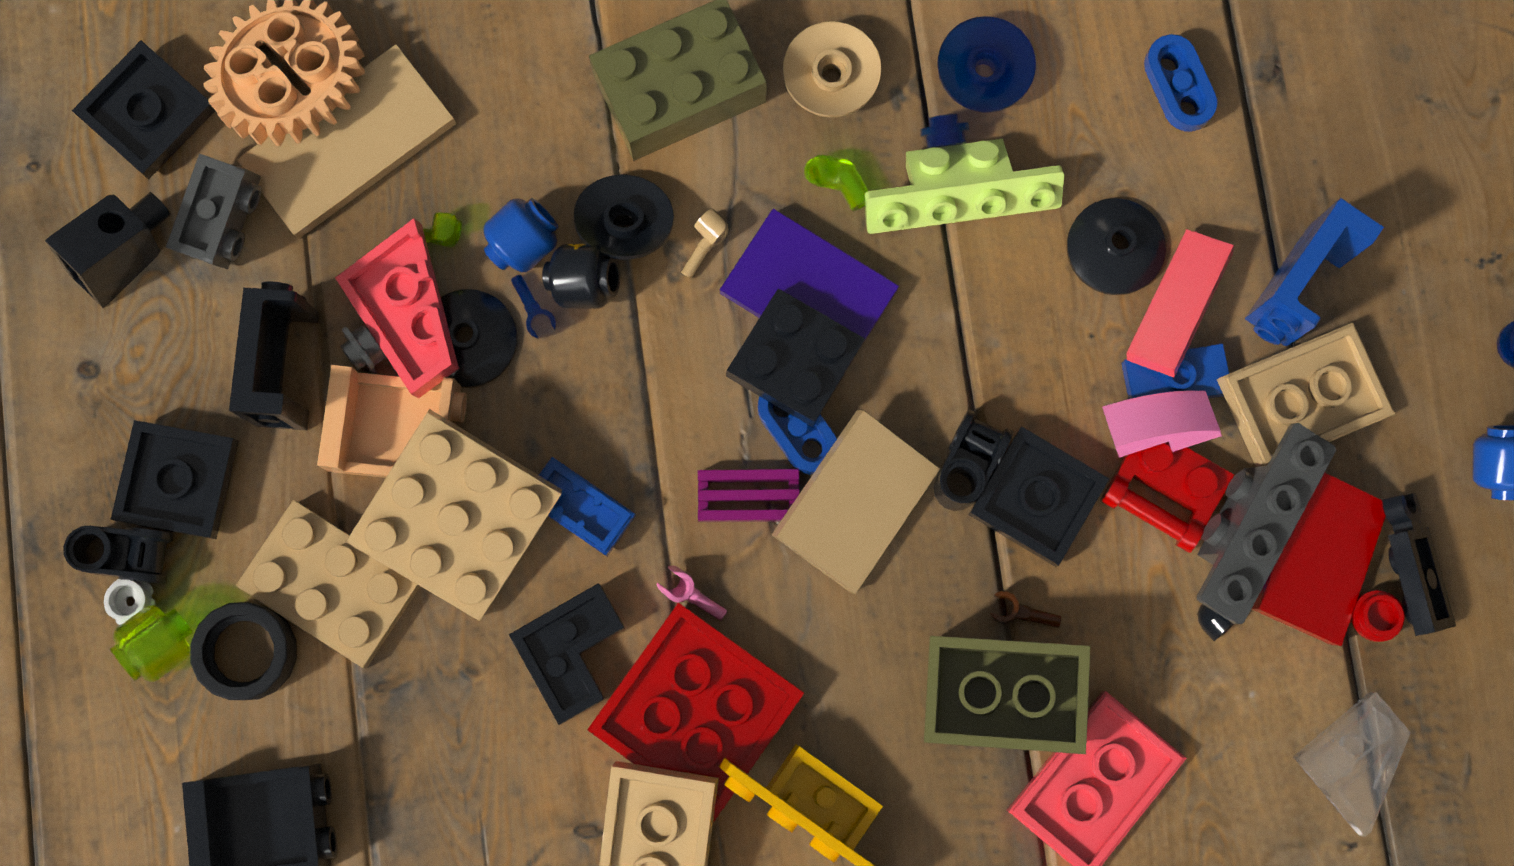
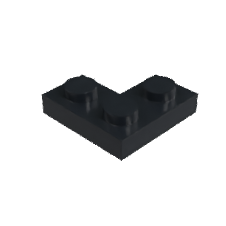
(554, 646)

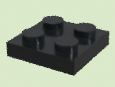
(144, 109)
(795, 357)
(174, 479)
(1039, 496)

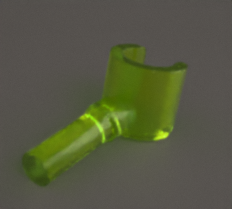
(444, 230)

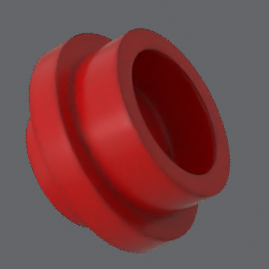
(1378, 616)

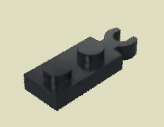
(1416, 563)

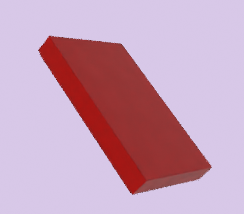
(1324, 562)

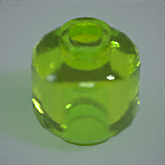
(151, 643)

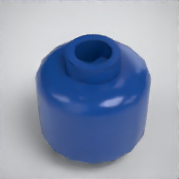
(520, 235)
(1495, 461)

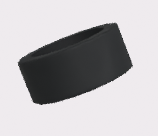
(203, 651)

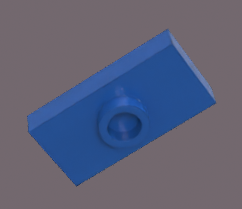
(1196, 373)
(586, 508)

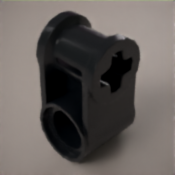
(973, 453)
(127, 553)

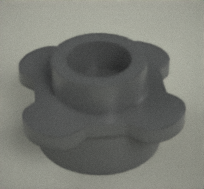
(362, 349)

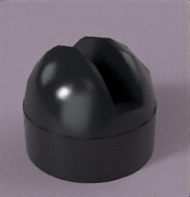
(1212, 623)

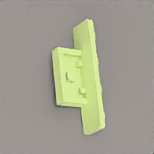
(961, 186)

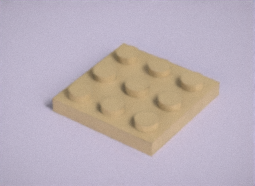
(454, 515)

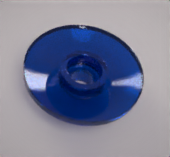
(990, 43)

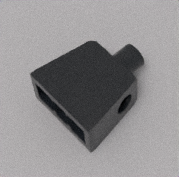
(109, 244)

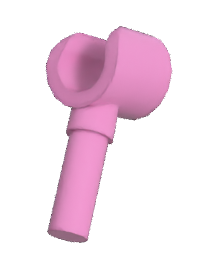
(686, 591)

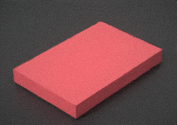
(1093, 799)

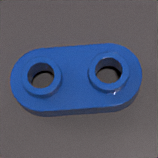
(1185, 84)
(793, 433)

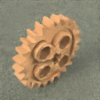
(258, 96)

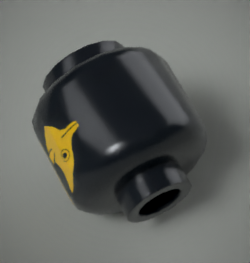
(581, 277)

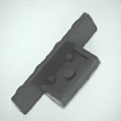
(1259, 520)

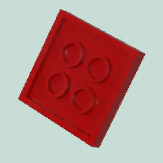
(695, 703)

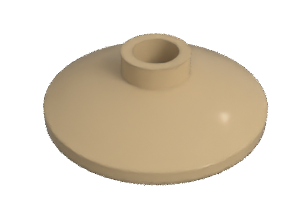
(836, 48)

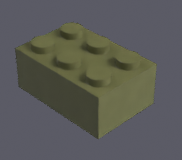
(679, 78)
(1007, 694)

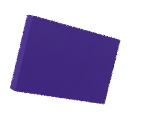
(812, 272)

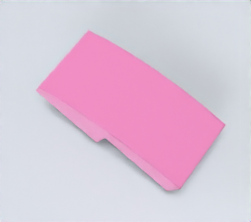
(1159, 418)

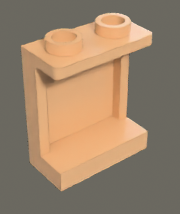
(375, 417)

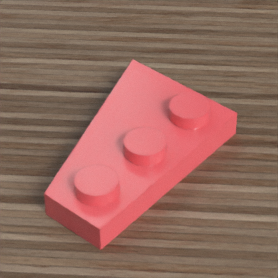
(403, 308)

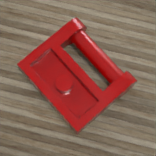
(1177, 475)

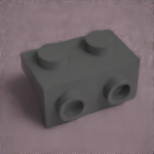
(215, 212)

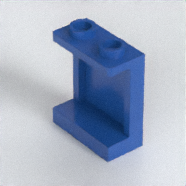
(1334, 235)

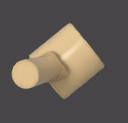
(714, 231)

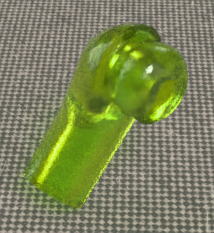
(837, 175)

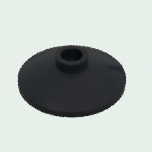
(623, 201)
(1104, 265)
(492, 340)

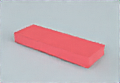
(1180, 303)

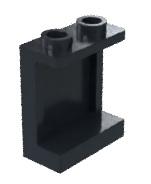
(262, 356)
(260, 819)

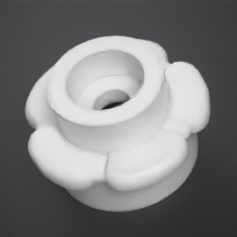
(117, 594)

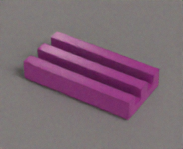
(760, 475)

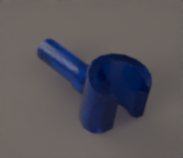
(531, 306)

